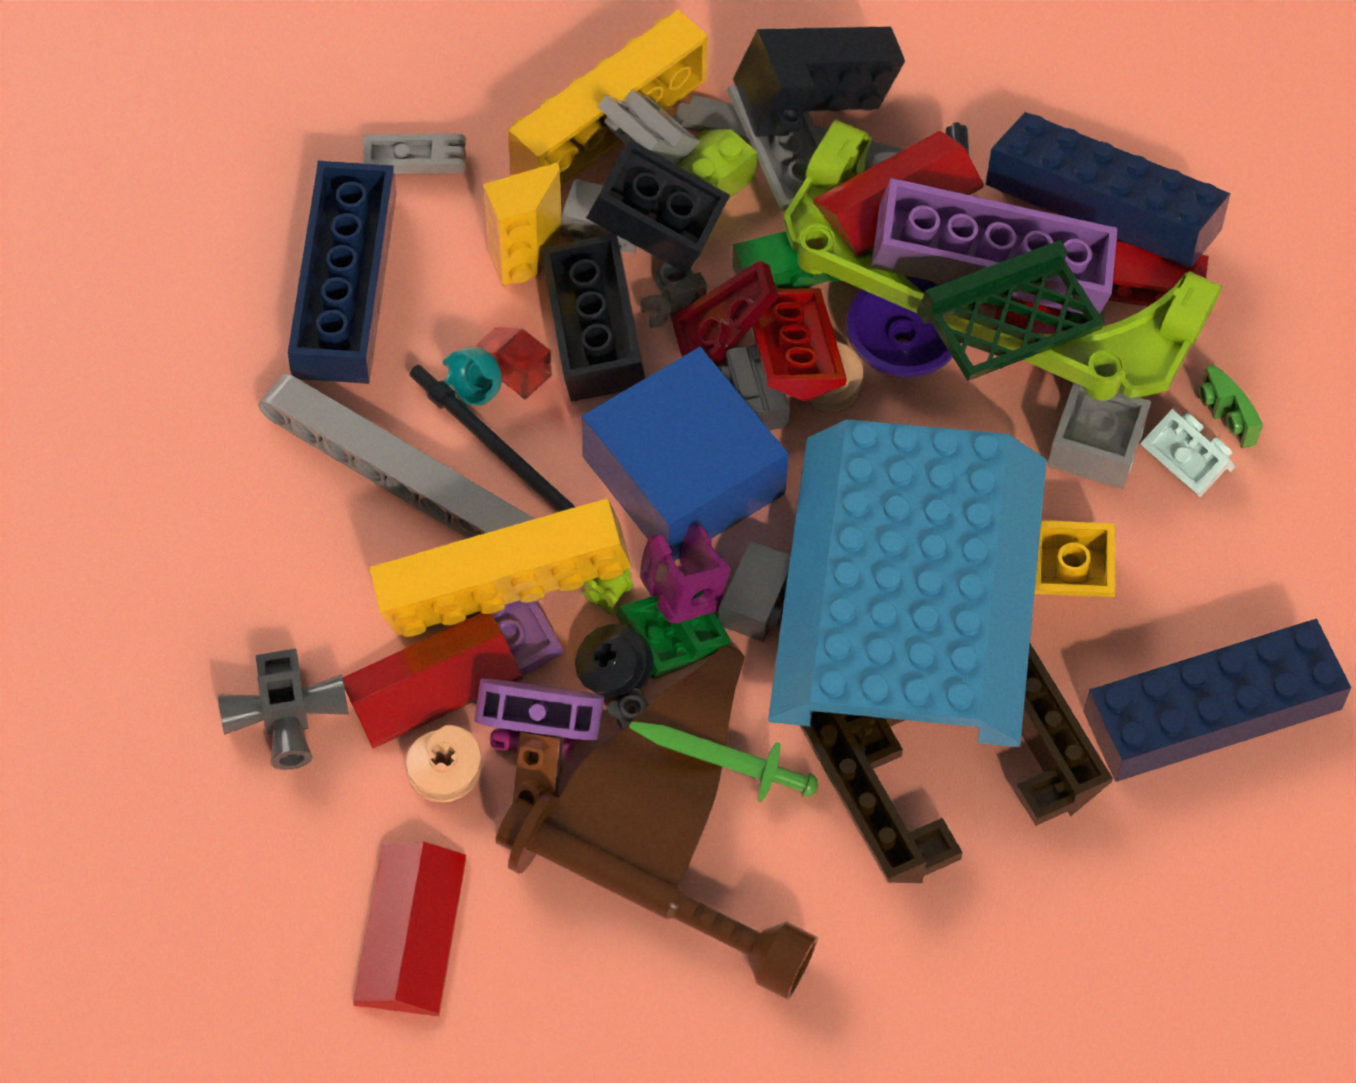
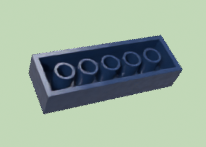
(1108, 187)
(342, 272)
(1216, 699)

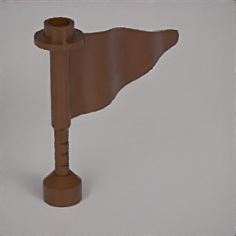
(639, 816)

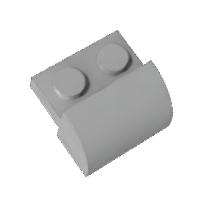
(648, 125)

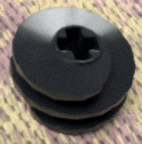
(614, 661)

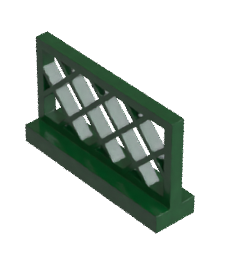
(1000, 280)

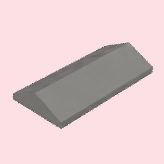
(781, 157)

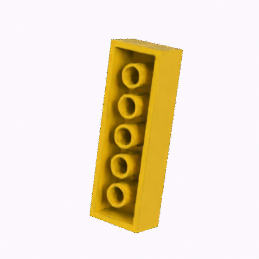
(570, 127)
(501, 568)

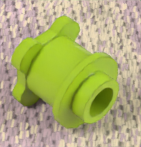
(607, 592)

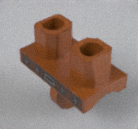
(537, 766)

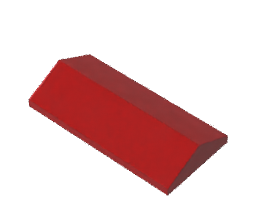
(932, 162)
(799, 345)
(429, 678)
(410, 928)

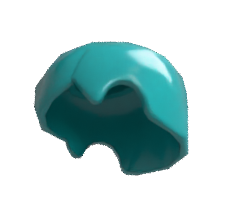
(473, 375)

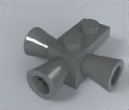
(283, 706)

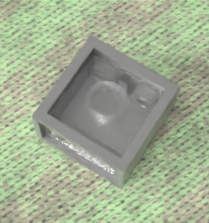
(1099, 436)

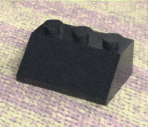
(658, 206)

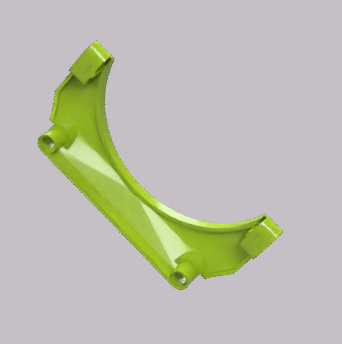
(1127, 356)

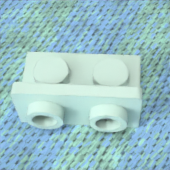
(1187, 453)

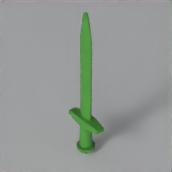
(764, 770)

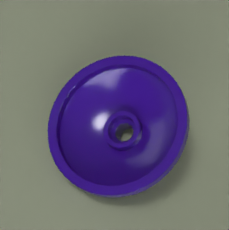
(877, 325)

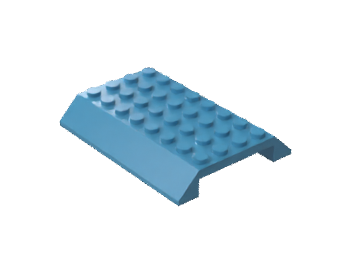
(911, 578)

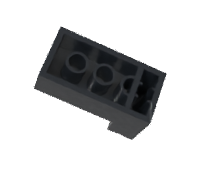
(815, 71)

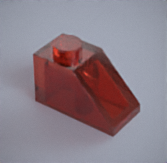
(521, 358)

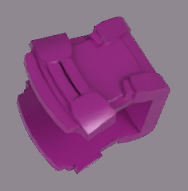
(674, 589)

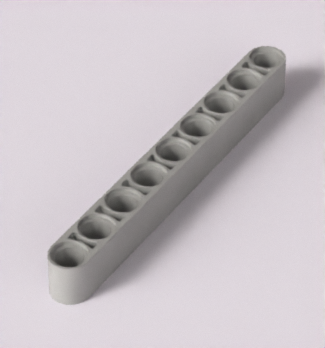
(386, 459)

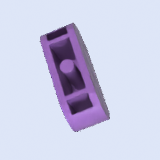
(539, 709)

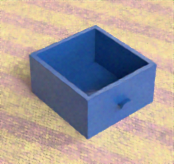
(684, 452)

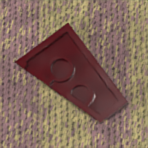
(725, 313)

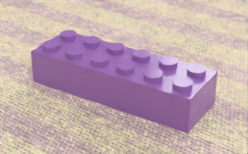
(953, 234)

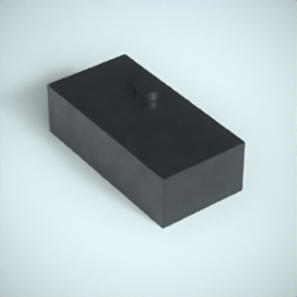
(593, 317)

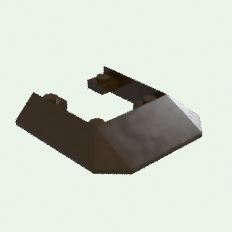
(857, 744)

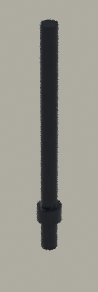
(444, 397)

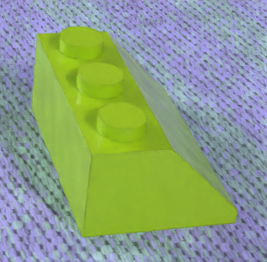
(722, 160)

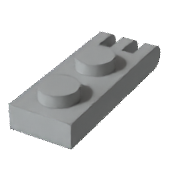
(417, 152)

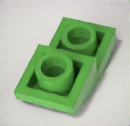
(1229, 401)

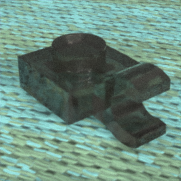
(674, 299)

